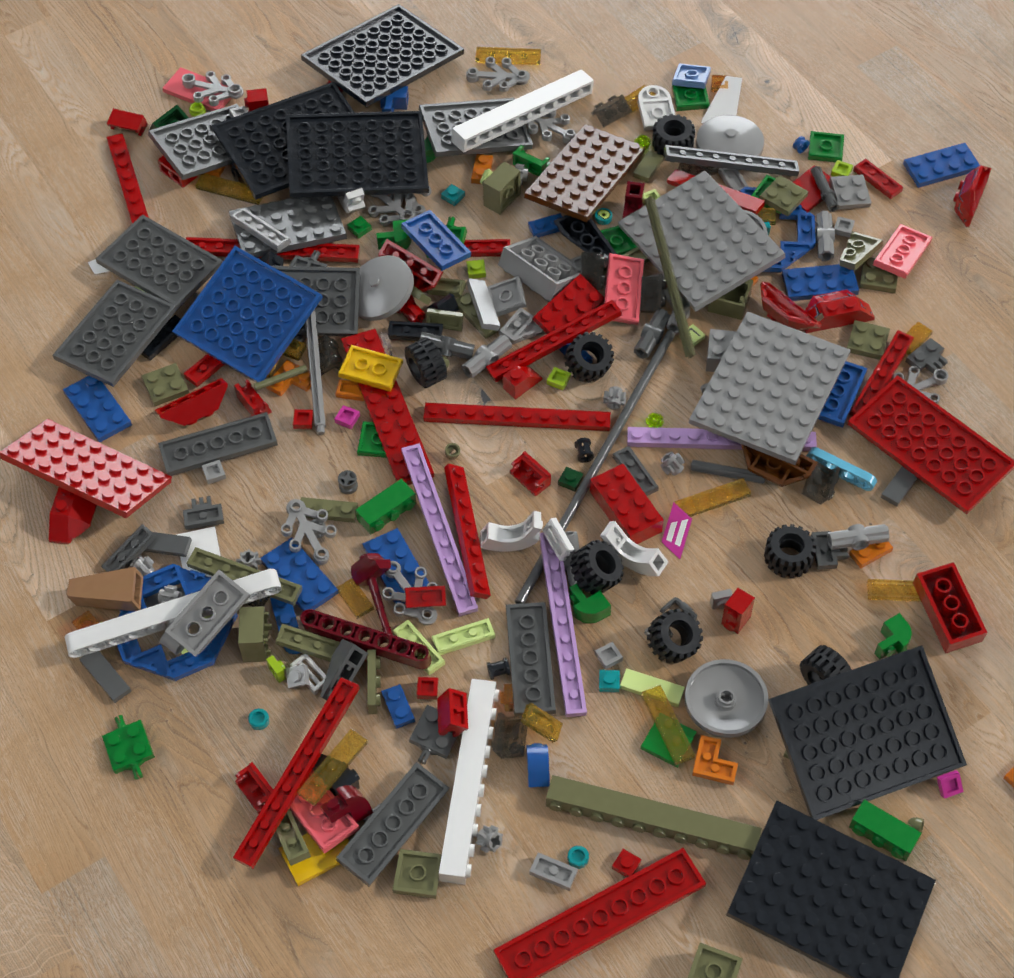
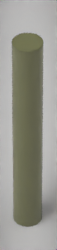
(280, 377)

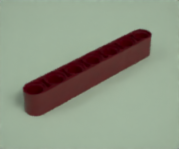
(376, 638)

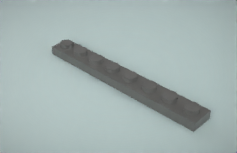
(731, 160)

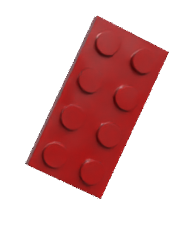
(571, 303)

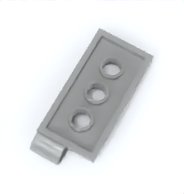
(177, 634)

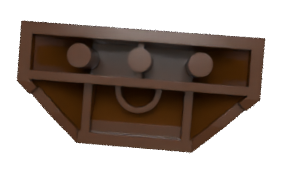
(777, 470)

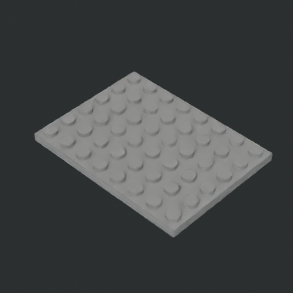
(708, 240)
(770, 387)

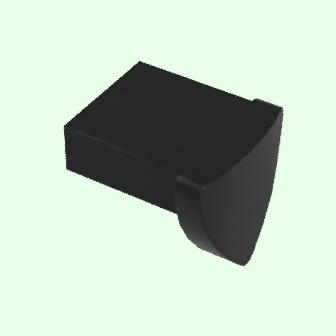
(447, 303)

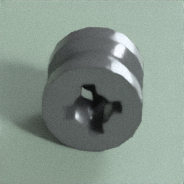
(343, 480)

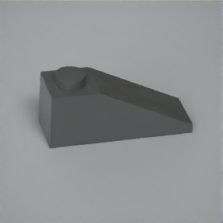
(345, 664)

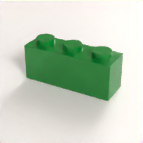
(386, 506)
(884, 830)

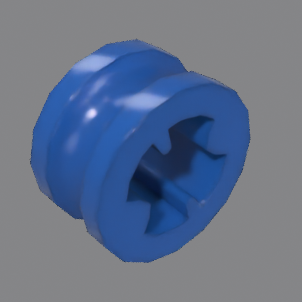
(800, 144)

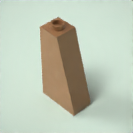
(108, 590)

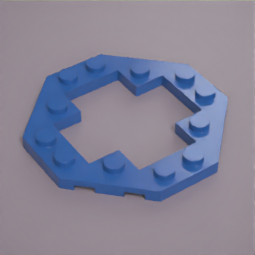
(805, 236)
(154, 659)

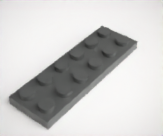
(217, 443)
(530, 657)
(392, 824)

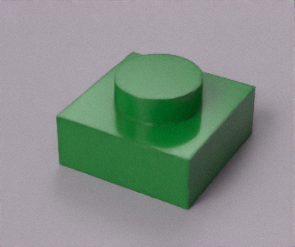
(359, 227)

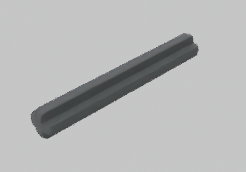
(726, 471)

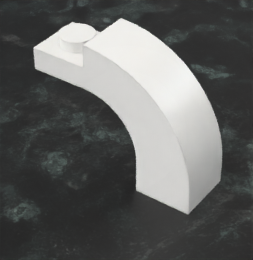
(352, 200)
(514, 537)
(635, 557)

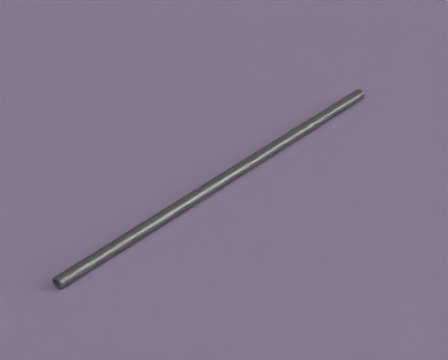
(600, 458)

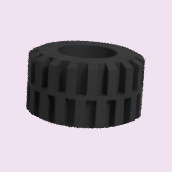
(672, 131)
(598, 347)
(426, 362)
(793, 538)
(597, 567)
(688, 630)
(822, 664)

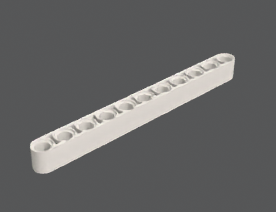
(158, 617)

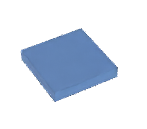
(691, 76)

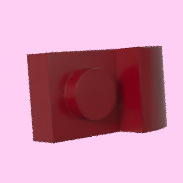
(633, 197)
(347, 801)

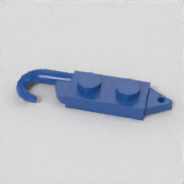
(284, 614)

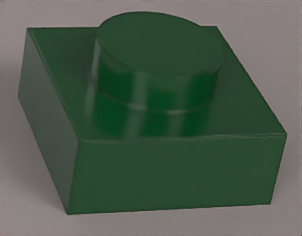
(570, 479)

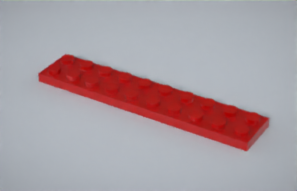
(388, 412)
(600, 917)

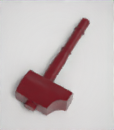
(365, 573)

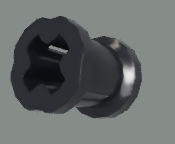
(584, 450)
(498, 668)

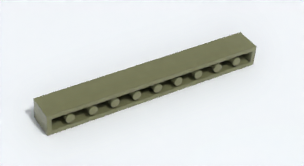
(652, 817)

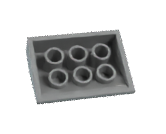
(538, 266)

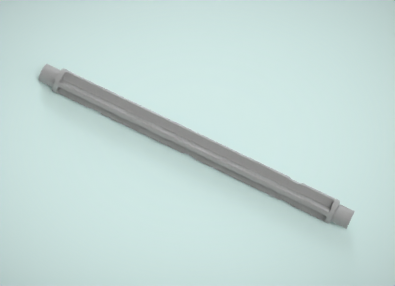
(315, 374)

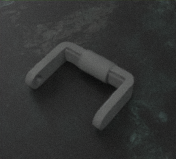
(682, 605)

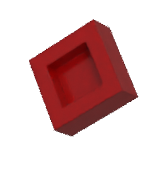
(303, 419)
(427, 688)
(626, 863)

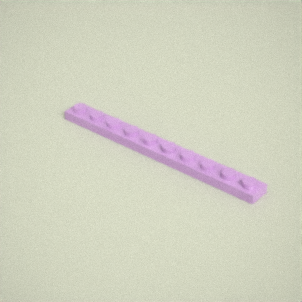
(687, 439)
(439, 529)
(563, 631)

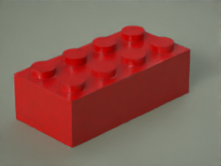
(626, 504)
(949, 607)

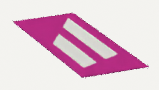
(676, 530)

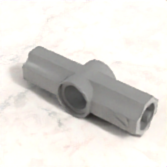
(825, 235)
(486, 355)
(858, 536)

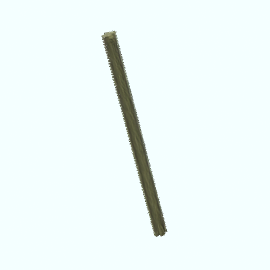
(670, 277)

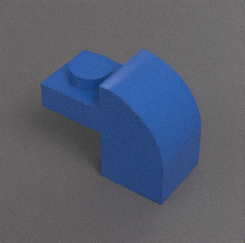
(396, 100)
(538, 765)

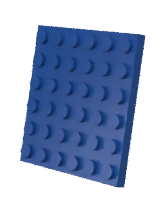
(247, 314)

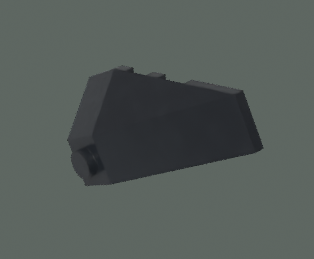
(584, 235)

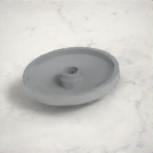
(730, 135)
(384, 287)
(726, 698)

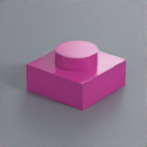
(347, 417)
(950, 784)

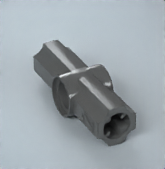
(652, 333)
(450, 346)

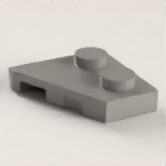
(520, 327)

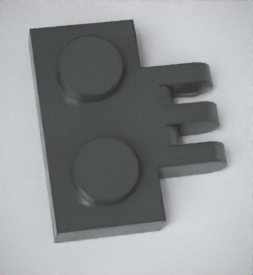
(928, 356)
(203, 514)
(824, 556)

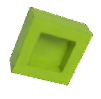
(841, 169)
(476, 269)
(558, 378)
(277, 668)

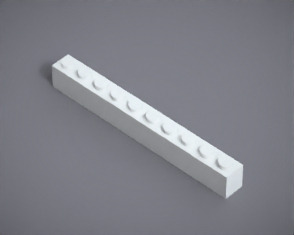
(521, 111)
(468, 783)

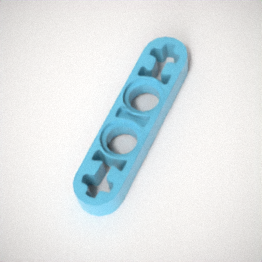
(857, 477)

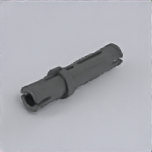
(826, 193)

